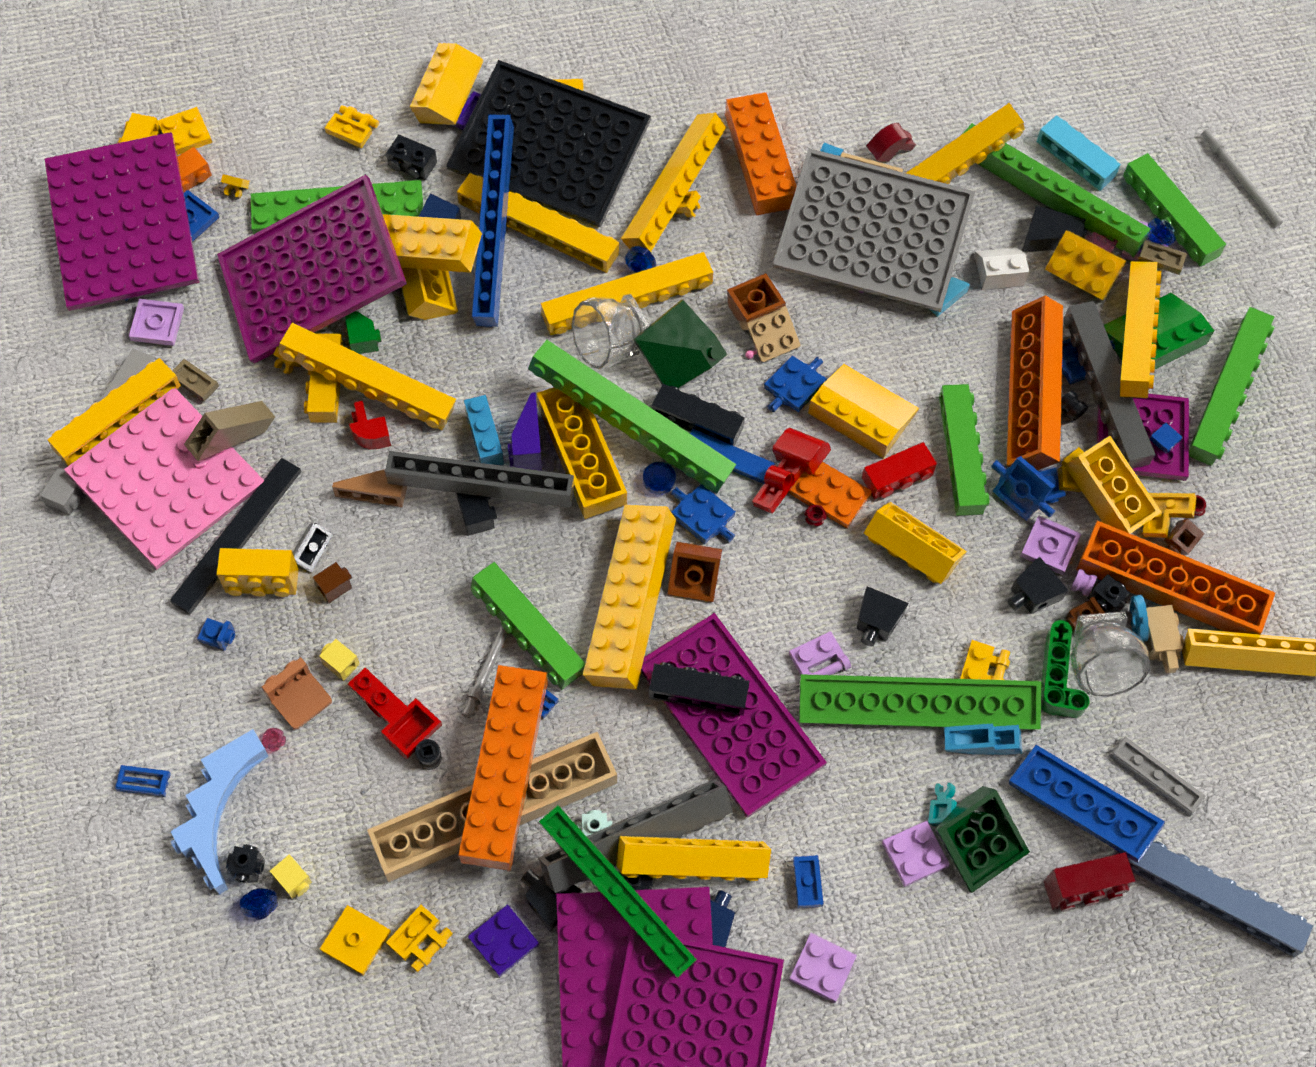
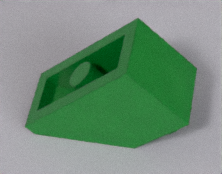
(362, 333)

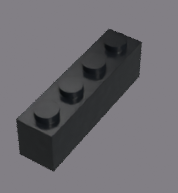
(693, 413)
(698, 689)

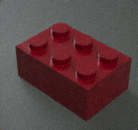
(1089, 882)

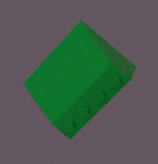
(1178, 331)

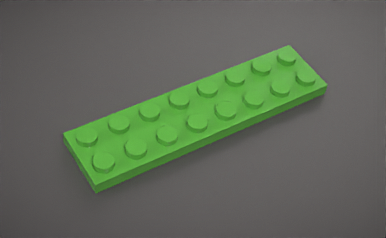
(394, 198)

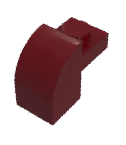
(889, 141)

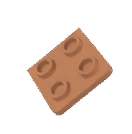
(296, 693)

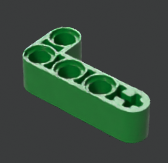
(1060, 668)

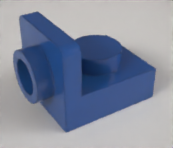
(1051, 474)
(217, 634)

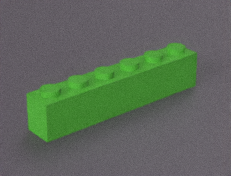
(1171, 205)
(963, 450)
(527, 626)

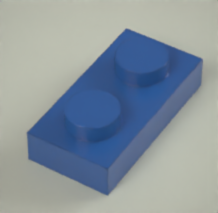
(808, 881)

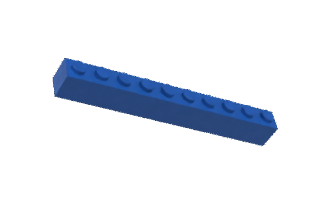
(493, 221)

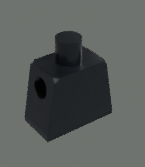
(1037, 588)
(879, 615)
(543, 899)

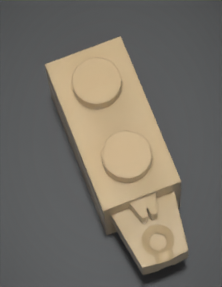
(1164, 638)

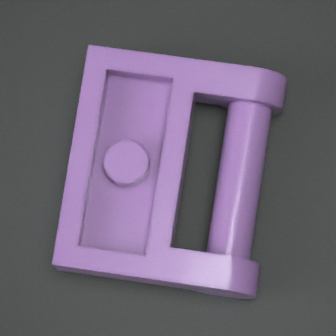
(817, 652)

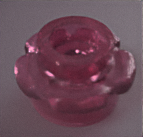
(269, 735)

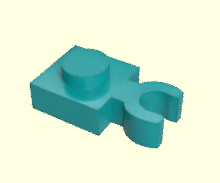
(943, 805)

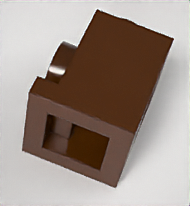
(1189, 535)
(1087, 608)

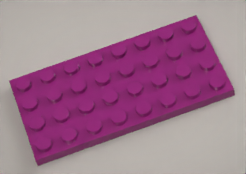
(752, 753)

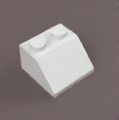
(1001, 268)

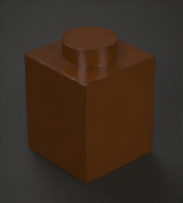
(333, 582)

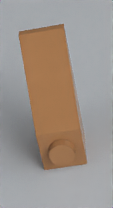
(371, 488)

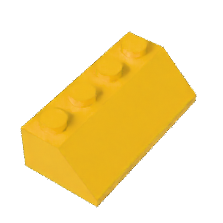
(446, 84)
(428, 293)
(1112, 487)
(914, 542)

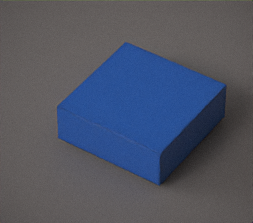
(1166, 438)

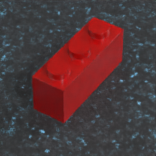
(899, 471)

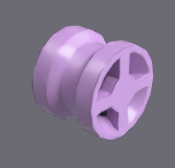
(1083, 582)

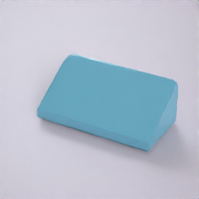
(955, 291)

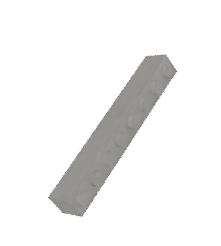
(61, 491)

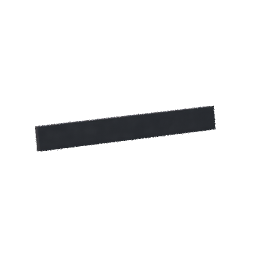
(236, 534)

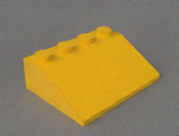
(862, 410)

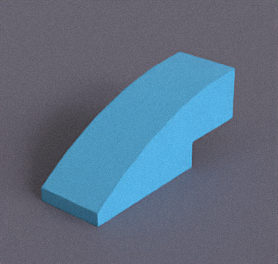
(983, 739)

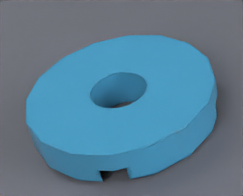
(1139, 617)

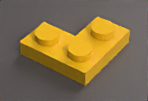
(1172, 506)

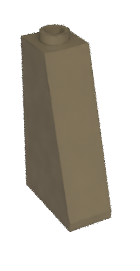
(227, 428)

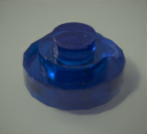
(1161, 232)
(639, 259)
(659, 478)
(259, 903)

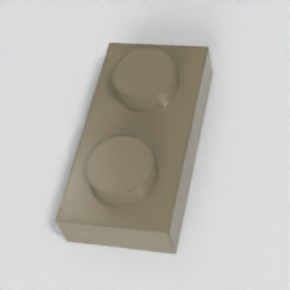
(1166, 258)
(195, 380)

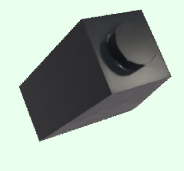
(1048, 229)

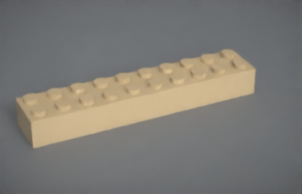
(438, 827)

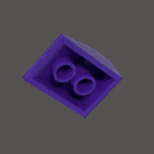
(525, 446)

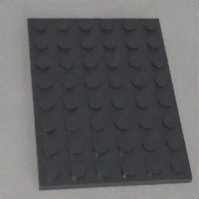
(565, 144)

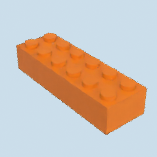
(760, 153)

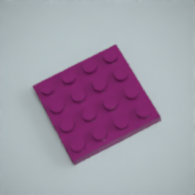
(1154, 413)

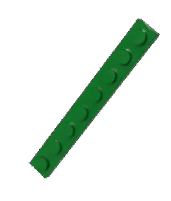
(617, 891)

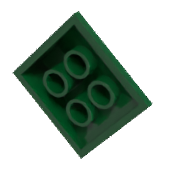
(679, 346)
(981, 837)

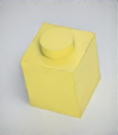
(339, 659)
(291, 877)

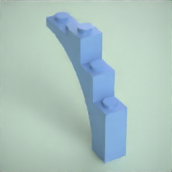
(223, 772)

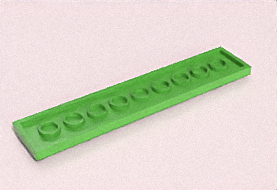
(919, 701)

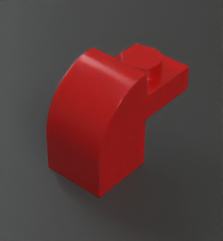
(369, 433)

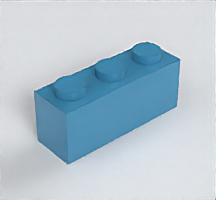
(483, 431)

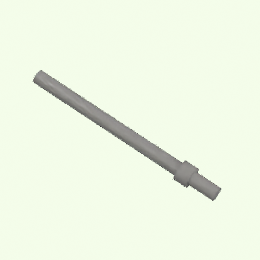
(1218, 148)
(476, 693)

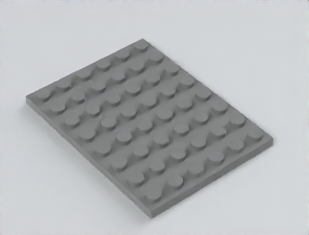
(874, 229)

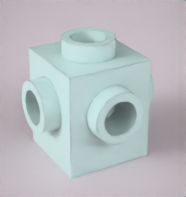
(593, 819)

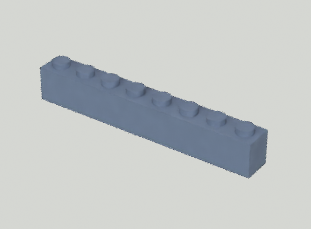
(1223, 898)

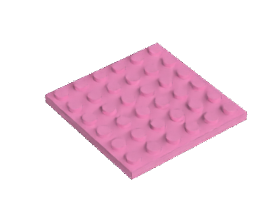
(156, 486)

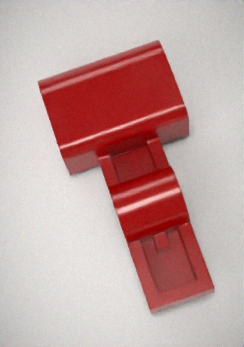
(796, 455)
(406, 724)

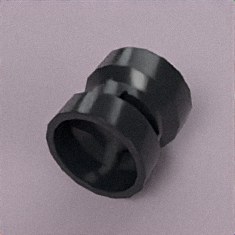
(1073, 406)
(430, 759)

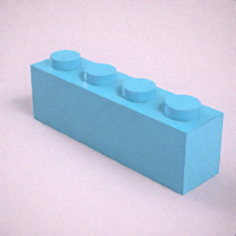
(1078, 152)

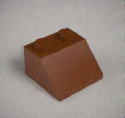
(754, 298)
(694, 571)

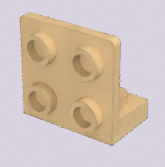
(772, 334)

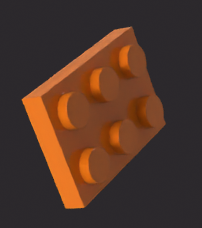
(833, 491)

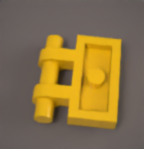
(349, 130)
(979, 659)
(413, 933)

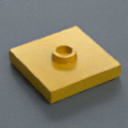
(355, 940)

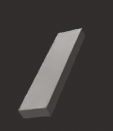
(1157, 776)

